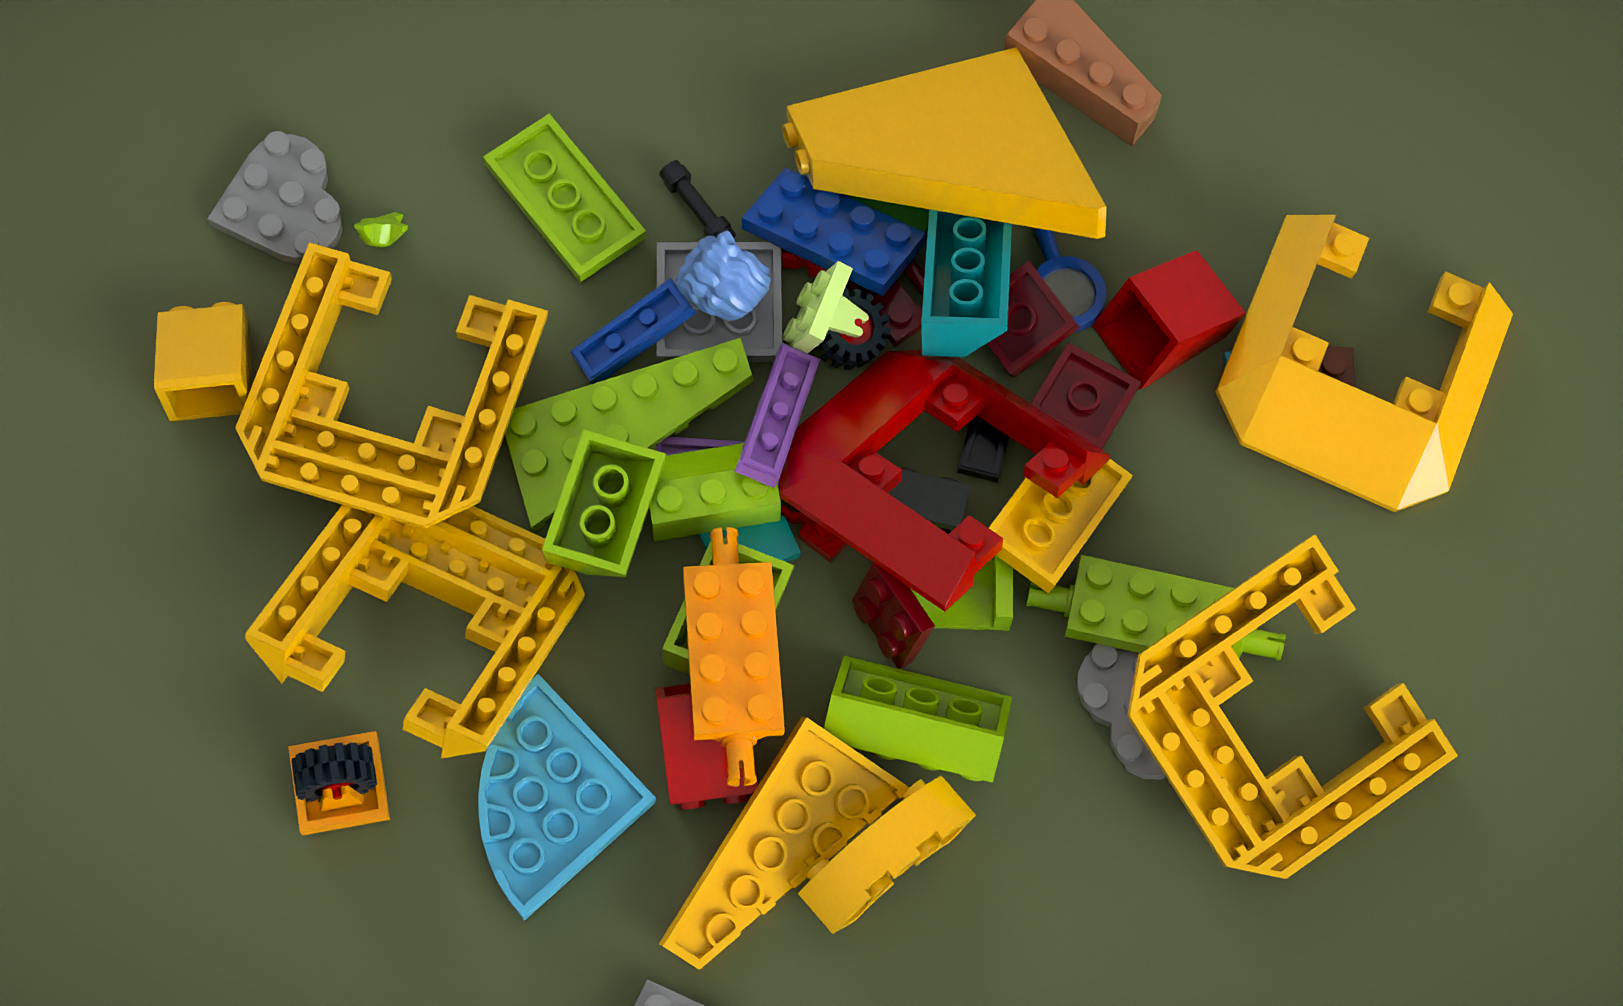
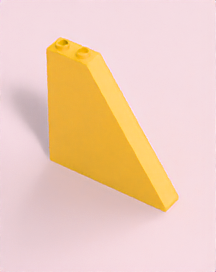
(953, 142)

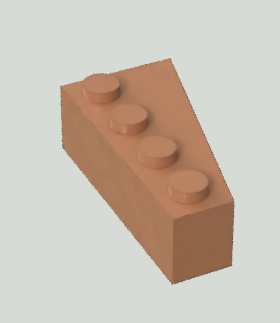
(1084, 67)

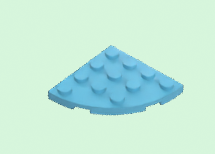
(550, 798)

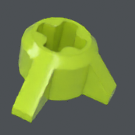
(381, 230)

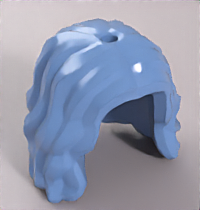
(723, 278)

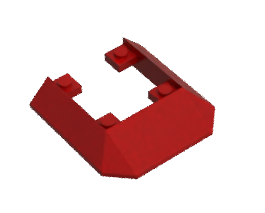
(846, 484)

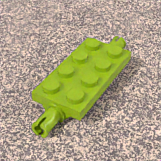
(1138, 607)

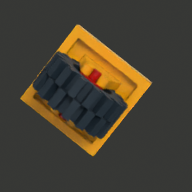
(339, 783)

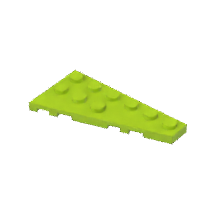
(631, 407)

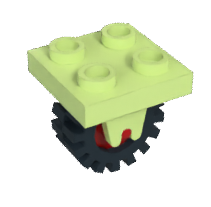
(837, 321)

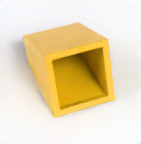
(203, 361)

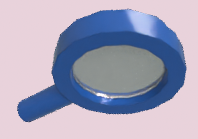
(1072, 281)

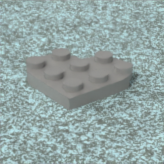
(280, 200)
(1105, 692)

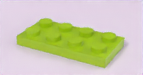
(564, 197)

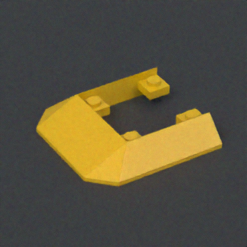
(294, 412)
(1332, 429)
(463, 561)
(1287, 817)

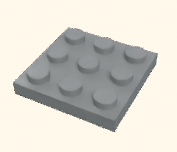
(758, 329)

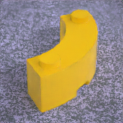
(891, 845)

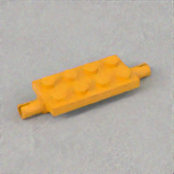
(733, 654)

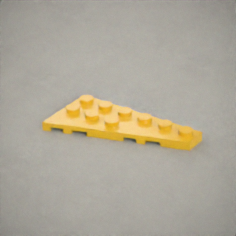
(797, 816)

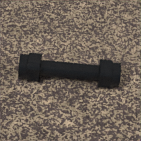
(678, 179)

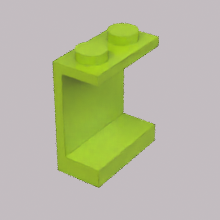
(983, 606)

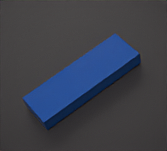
(633, 332)

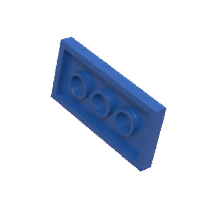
(832, 229)

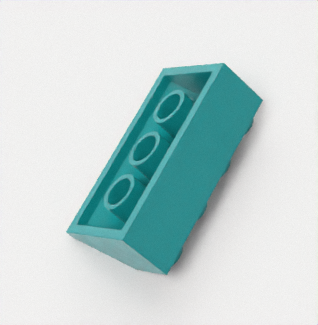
(964, 283)

